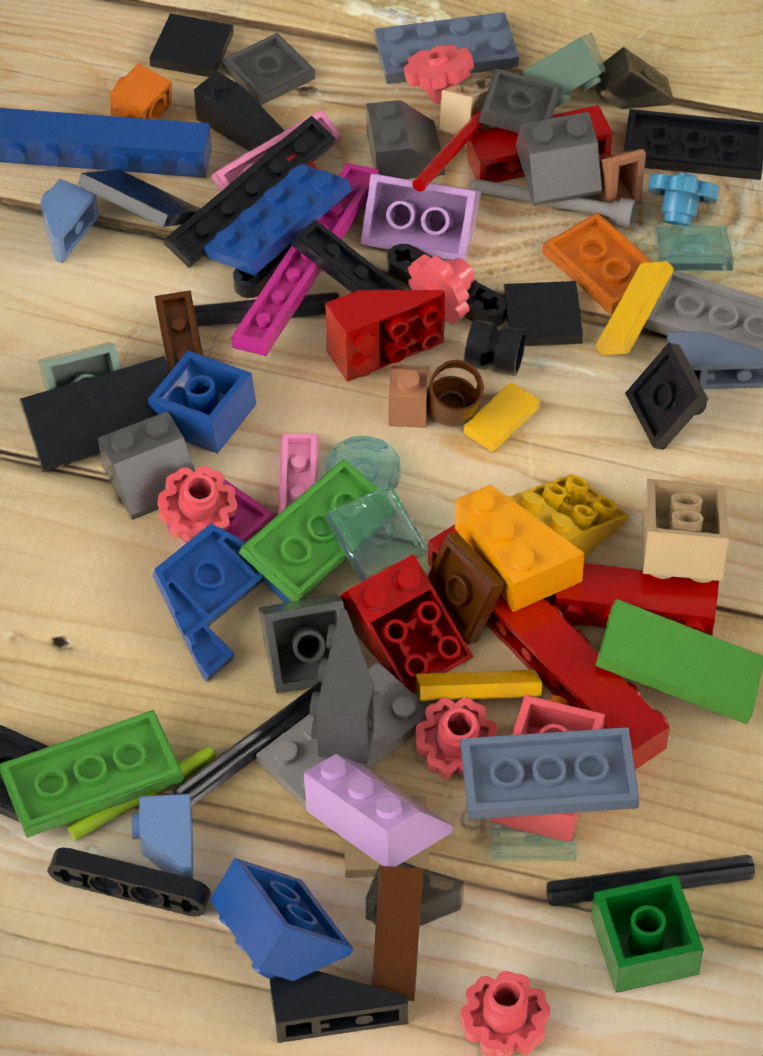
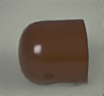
(453, 399)

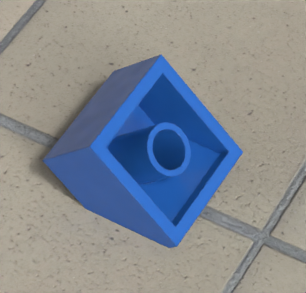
(205, 399)

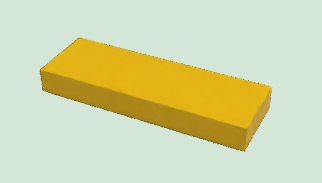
(634, 308)
(478, 685)

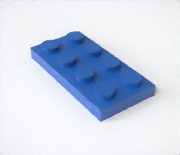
(277, 219)

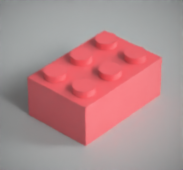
(545, 717)

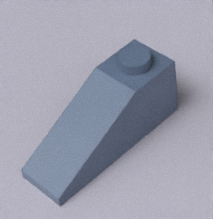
(720, 361)

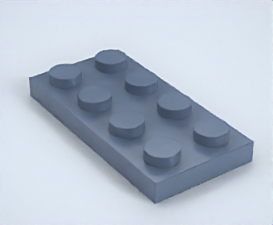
(484, 36)
(549, 773)

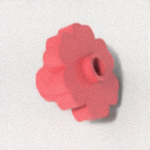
(438, 69)
(450, 276)
(196, 501)
(443, 728)
(505, 1015)

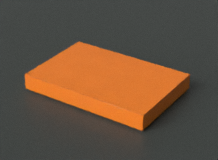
(597, 259)

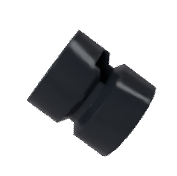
(495, 347)

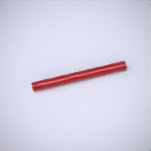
(447, 153)

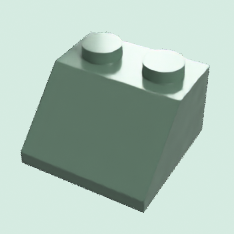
(570, 67)
(78, 365)

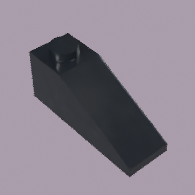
(234, 112)
(331, 1006)

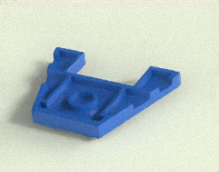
(201, 586)

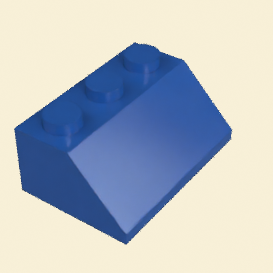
(277, 922)

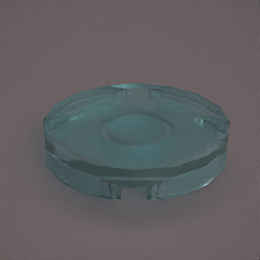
(370, 457)

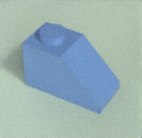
(67, 216)
(166, 832)

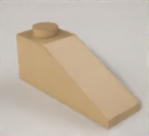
(462, 102)

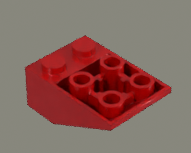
(382, 328)
(405, 623)

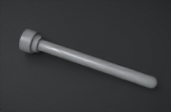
(619, 211)

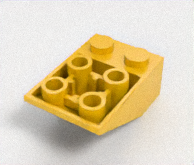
(573, 511)

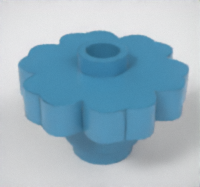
(682, 196)

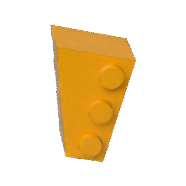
(517, 547)

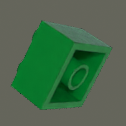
(646, 933)

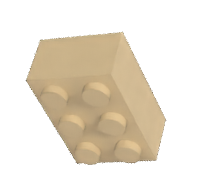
(684, 530)

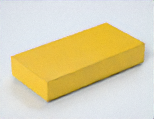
(501, 417)

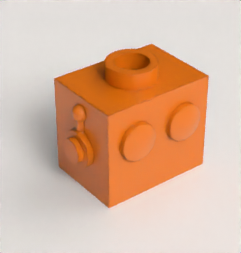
(141, 94)

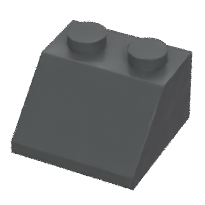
(400, 139)
(560, 158)
(141, 460)
(297, 639)

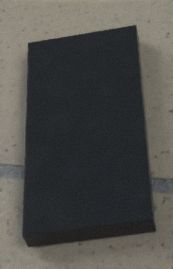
(697, 143)
(74, 416)

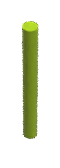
(92, 822)

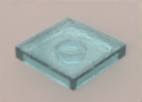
(694, 247)
(375, 532)

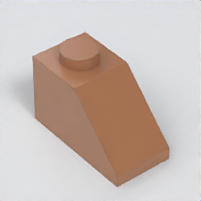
(622, 176)
(408, 396)

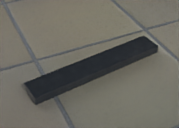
(306, 141)

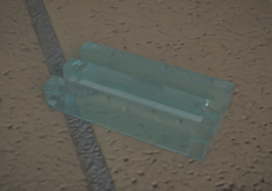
(528, 847)

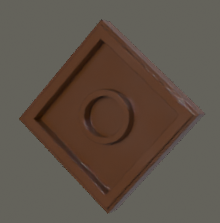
(465, 586)

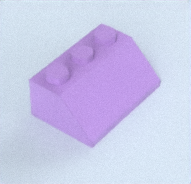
(433, 220)
(370, 811)

